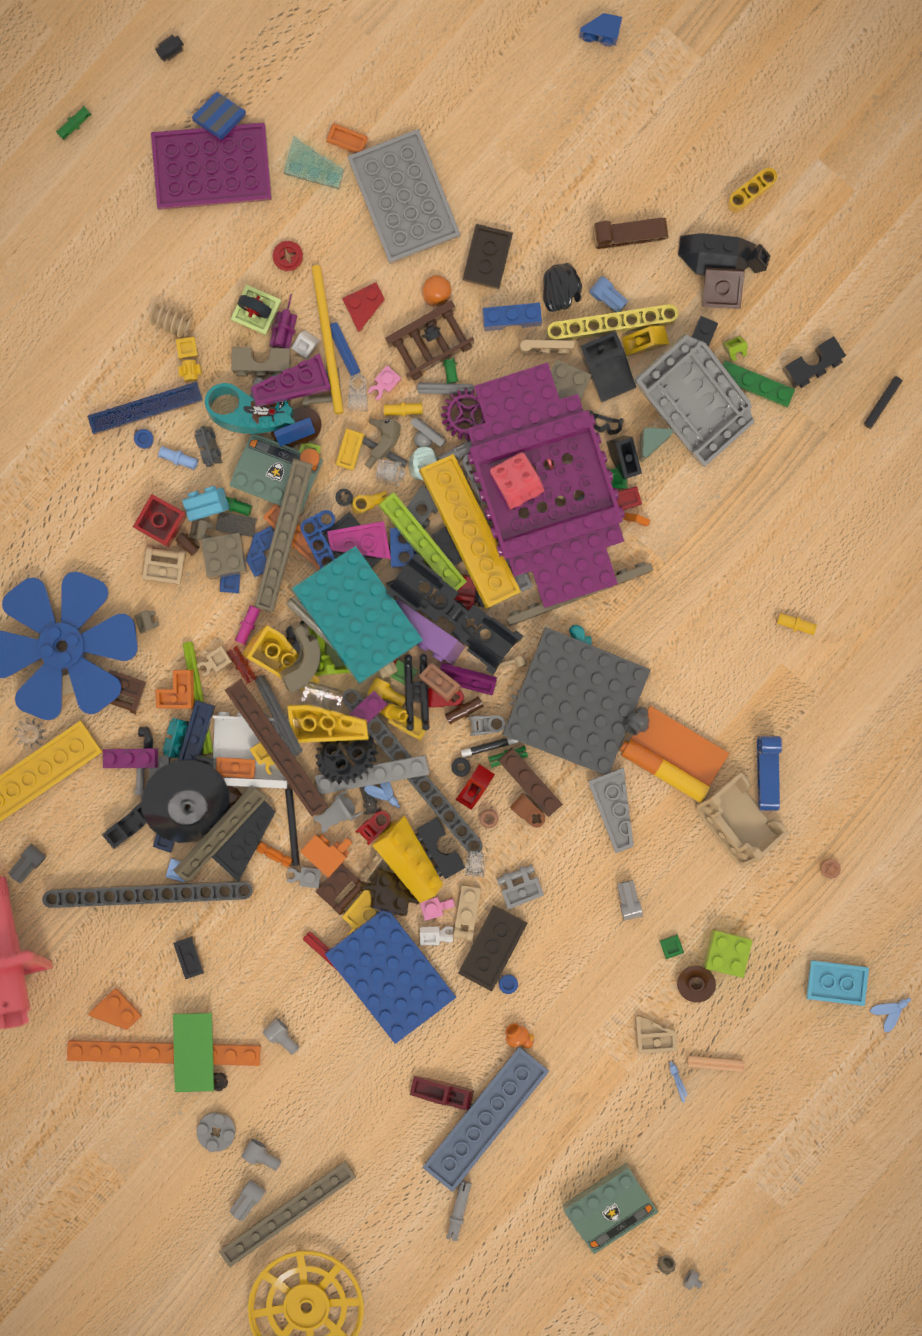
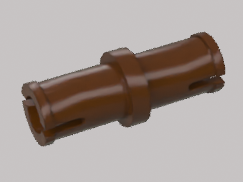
(464, 710)

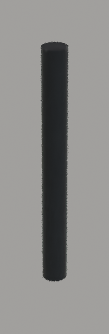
(292, 827)

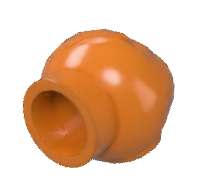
(518, 1036)

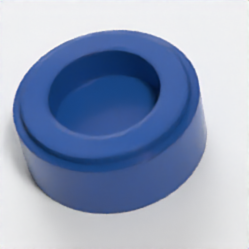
(144, 439)
(508, 984)

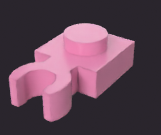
(386, 381)

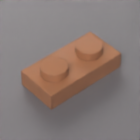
(439, 682)

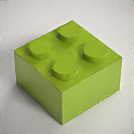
(727, 953)

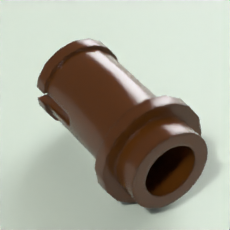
(187, 543)

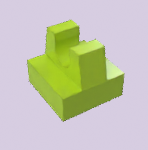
(734, 346)

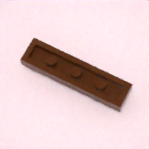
(530, 782)

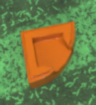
(636, 518)

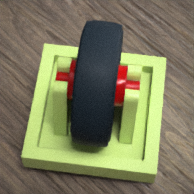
(256, 310)

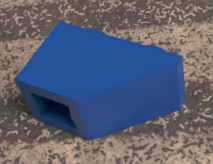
(602, 29)

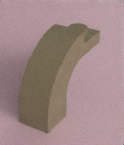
(307, 663)

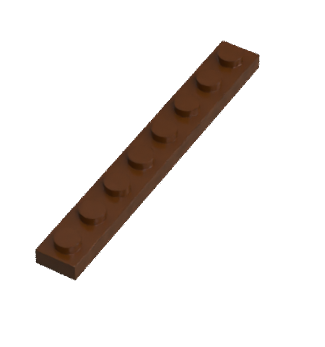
(276, 747)

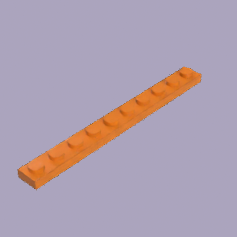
(156, 1052)

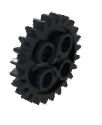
(330, 765)

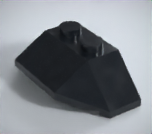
(714, 251)

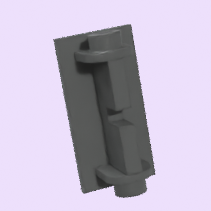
(211, 454)

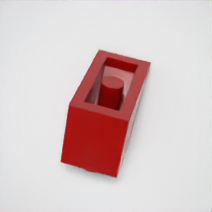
(475, 787)

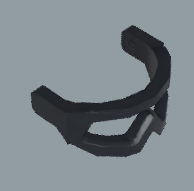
(607, 427)

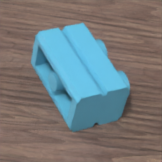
(206, 503)

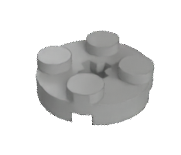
(213, 1142)

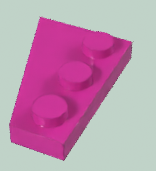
(368, 538)

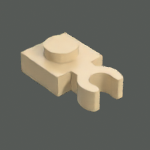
(217, 659)

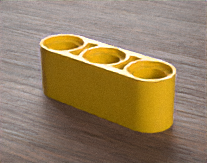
(758, 183)

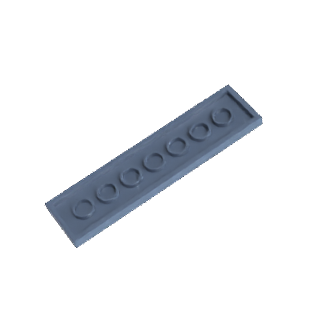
(485, 1118)

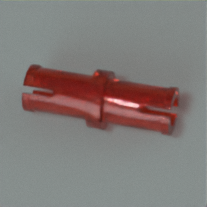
(241, 665)

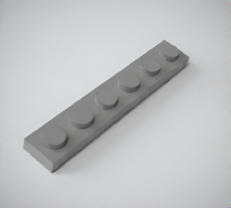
(381, 773)

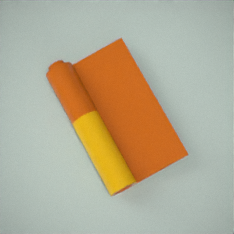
(675, 755)

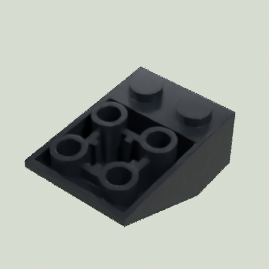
(607, 366)

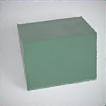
(651, 440)

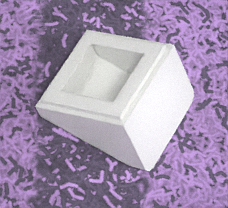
(305, 344)

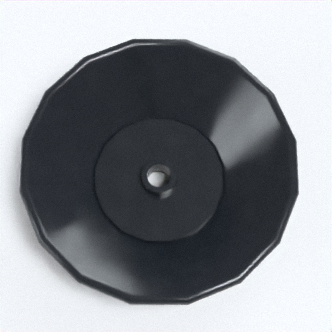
(183, 784)

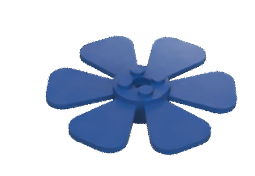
(79, 601)

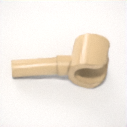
(520, 661)

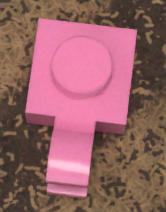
(434, 908)

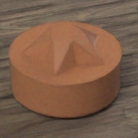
(830, 868)

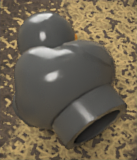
(637, 721)

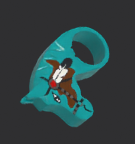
(248, 417)

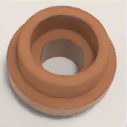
(484, 813)

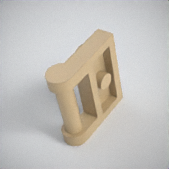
(163, 571)

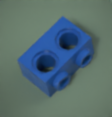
(398, 548)

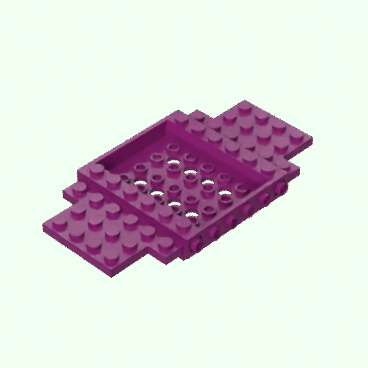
(566, 542)

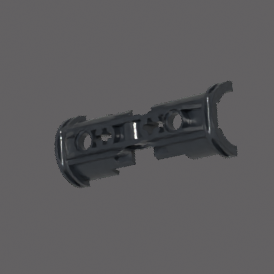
(487, 651)

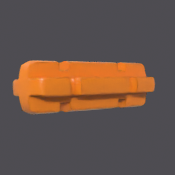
(274, 854)

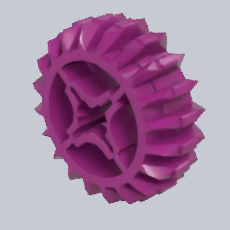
(459, 420)

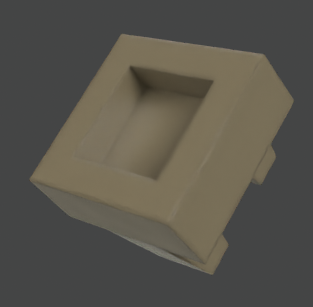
(198, 529)
(144, 621)

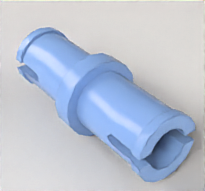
(178, 458)

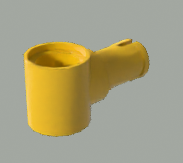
(369, 501)
(385, 691)

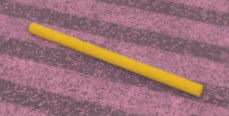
(327, 339)

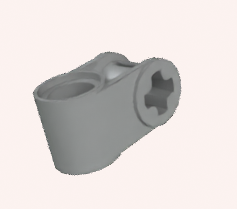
(484, 725)

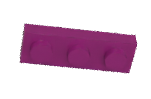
(470, 679)
(130, 758)

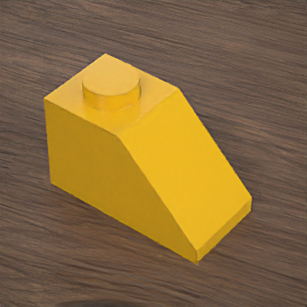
(645, 340)

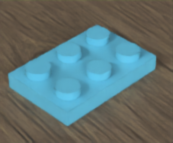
(837, 982)

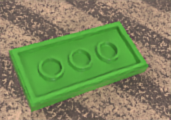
(193, 1052)

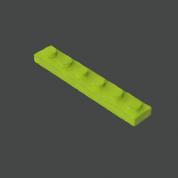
(421, 541)

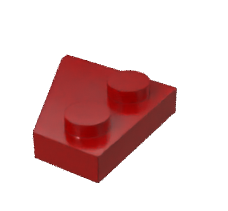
(363, 304)

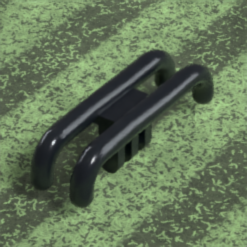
(416, 693)

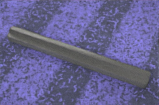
(278, 715)

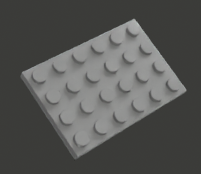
(404, 196)

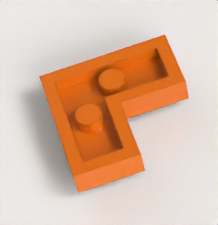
(182, 693)

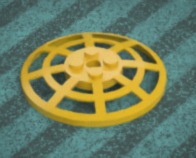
(305, 1292)

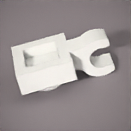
(432, 935)

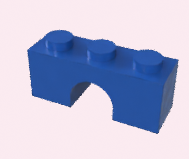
(512, 315)

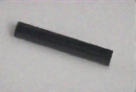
(882, 403)

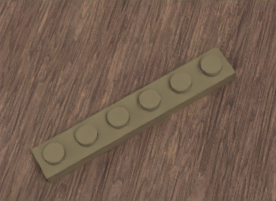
(220, 833)

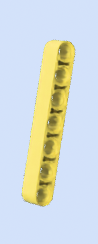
(619, 317)

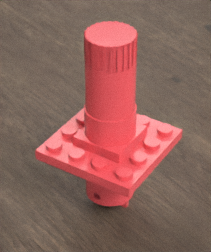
(14, 967)

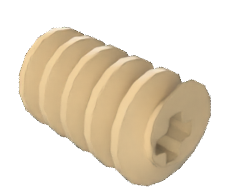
(170, 322)

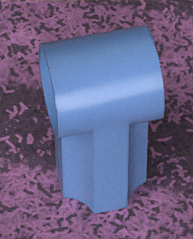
(604, 292)

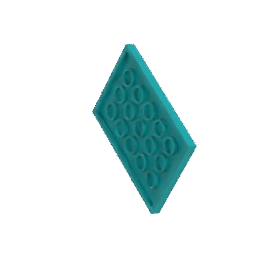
(357, 615)

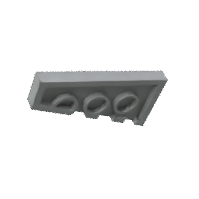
(612, 803)

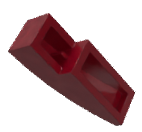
(441, 1092)

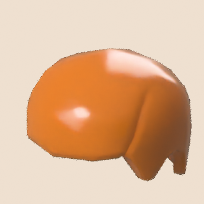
(436, 291)

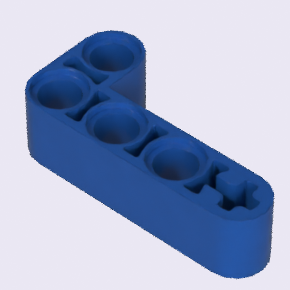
(317, 535)
(768, 772)

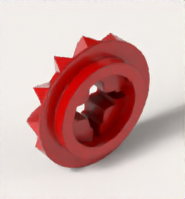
(279, 253)

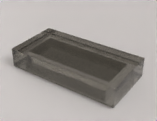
(236, 524)

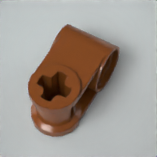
(525, 809)

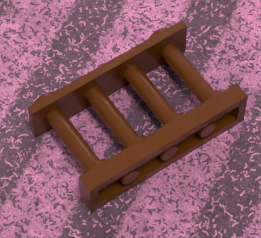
(413, 331)

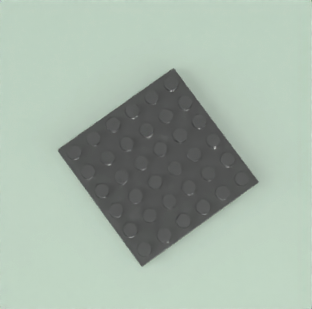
(576, 701)

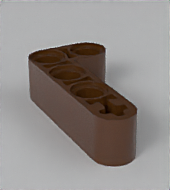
(629, 233)

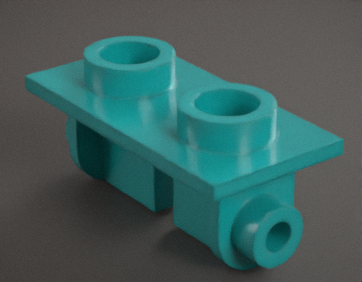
(178, 730)

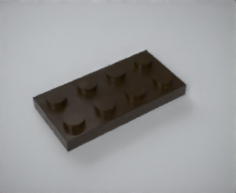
(492, 948)

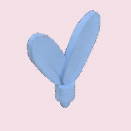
(384, 793)
(893, 1011)
(680, 1086)

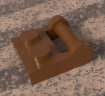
(130, 687)
(336, 884)

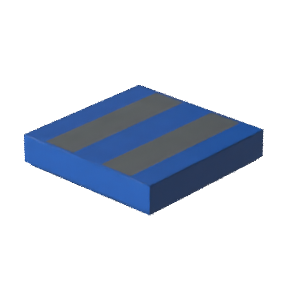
(219, 115)

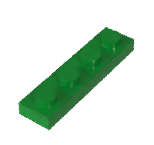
(760, 385)

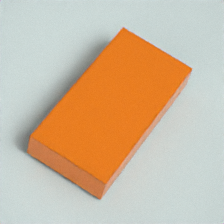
(346, 139)

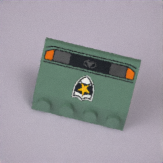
(266, 470)
(609, 1208)

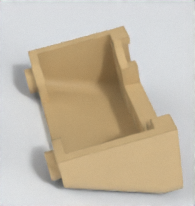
(739, 823)

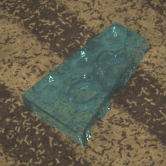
(311, 166)

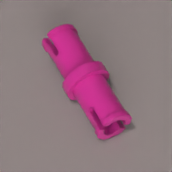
(247, 624)

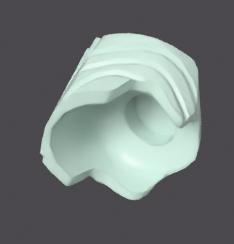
(420, 458)

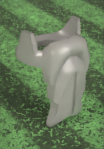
(341, 810)

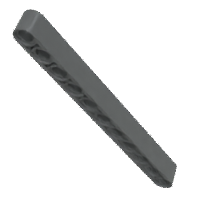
(415, 781)
(139, 896)

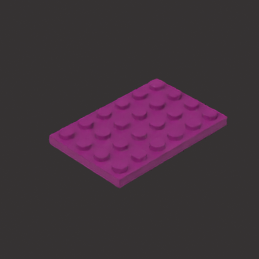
(202, 170)

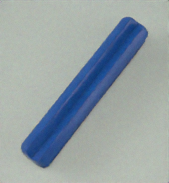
(344, 349)

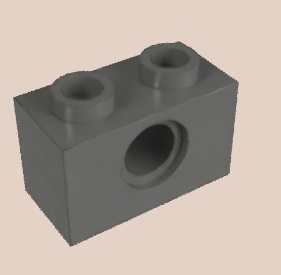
(424, 498)

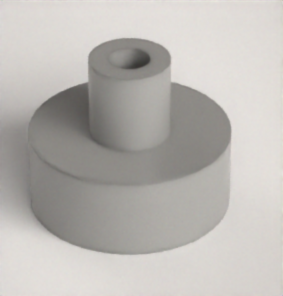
(692, 1280)

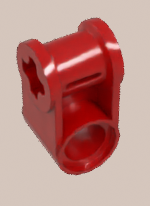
(436, 700)
(371, 828)

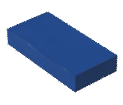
(294, 432)

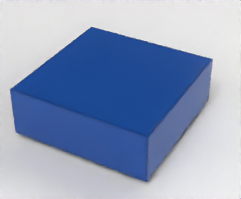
(230, 584)

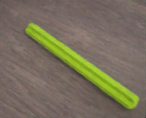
(191, 664)

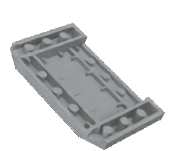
(696, 398)

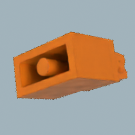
(324, 856)

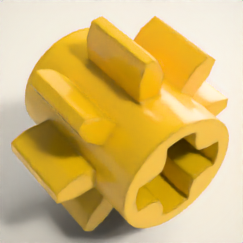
(189, 370)

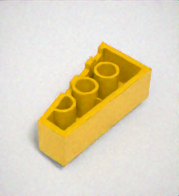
(408, 859)

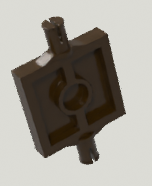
(389, 893)

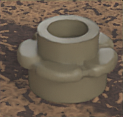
(666, 1264)

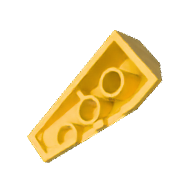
(272, 652)
(323, 725)

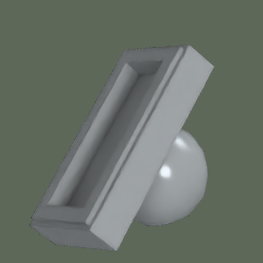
(426, 434)

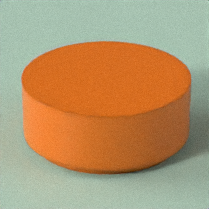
(310, 456)

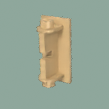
(375, 863)

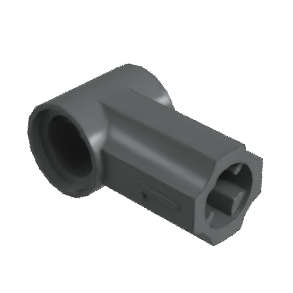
(30, 859)

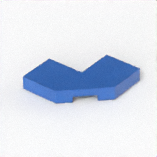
(256, 558)

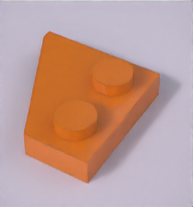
(116, 1010)

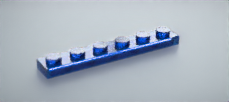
(145, 408)

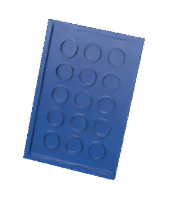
(390, 975)

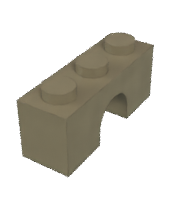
(244, 364)

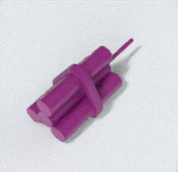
(283, 328)

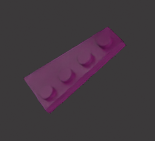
(300, 381)

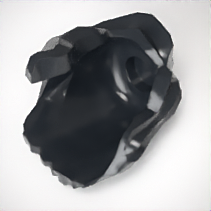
(560, 286)

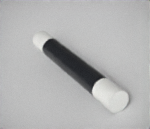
(488, 746)

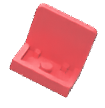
(517, 480)

